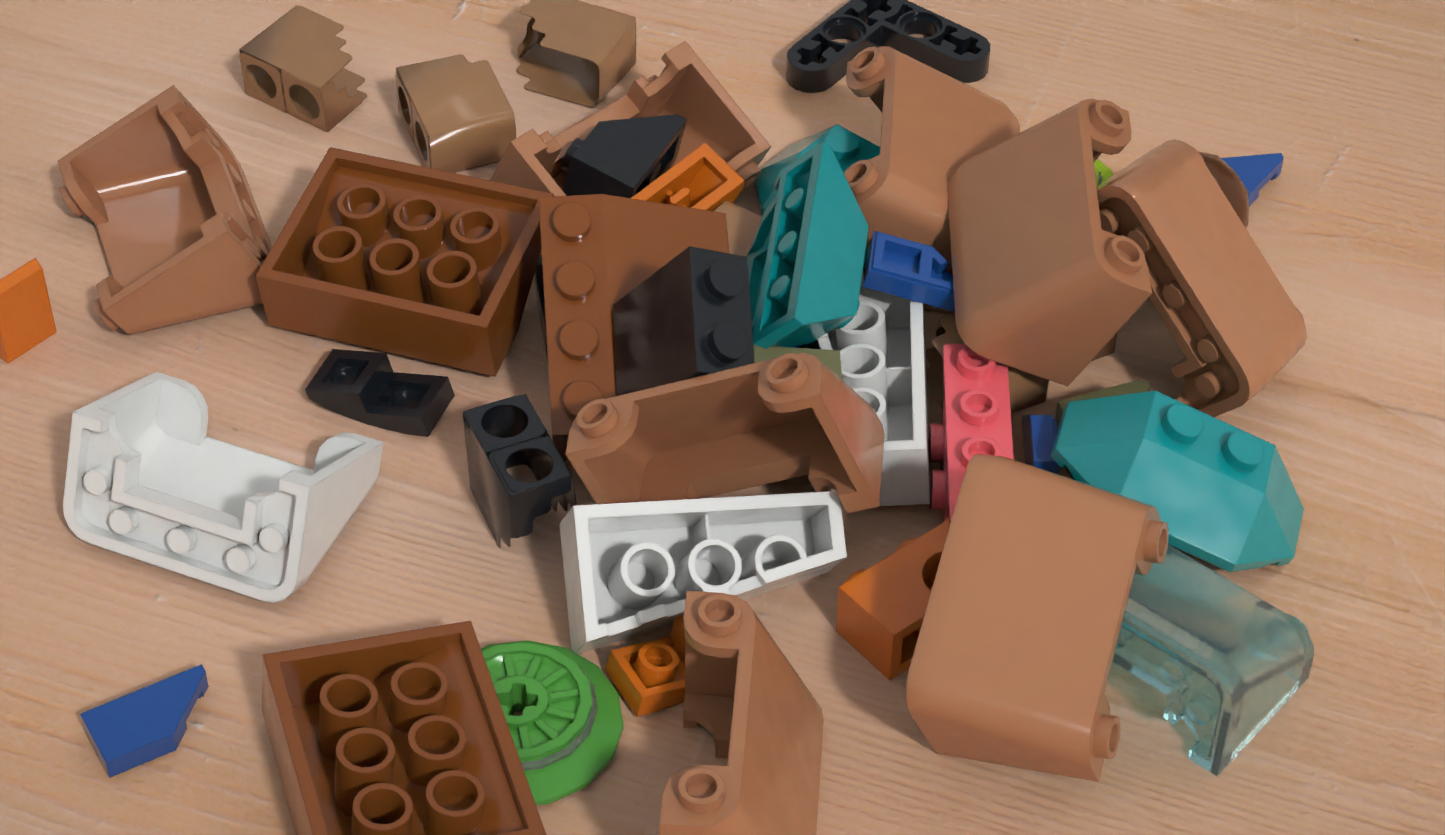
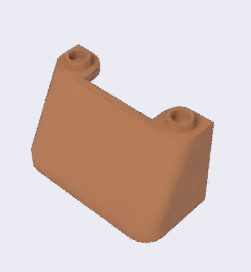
(682, 89)
(925, 136)
(168, 217)
(1029, 248)
(1203, 277)
(732, 435)
(1029, 619)
(759, 721)

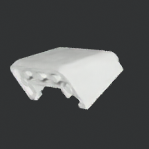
(201, 507)

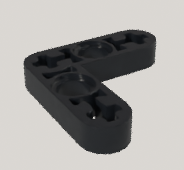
(820, 62)

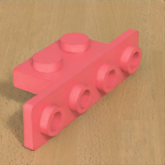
(973, 421)

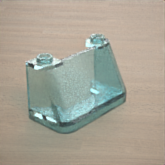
(1213, 653)

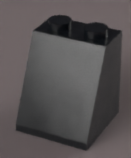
(684, 321)

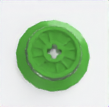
(567, 717)

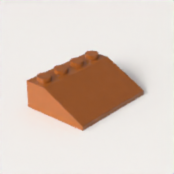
(592, 258)
(406, 261)
(395, 738)

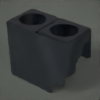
(509, 436)

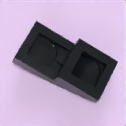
(368, 391)

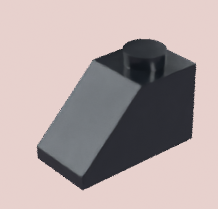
(622, 155)

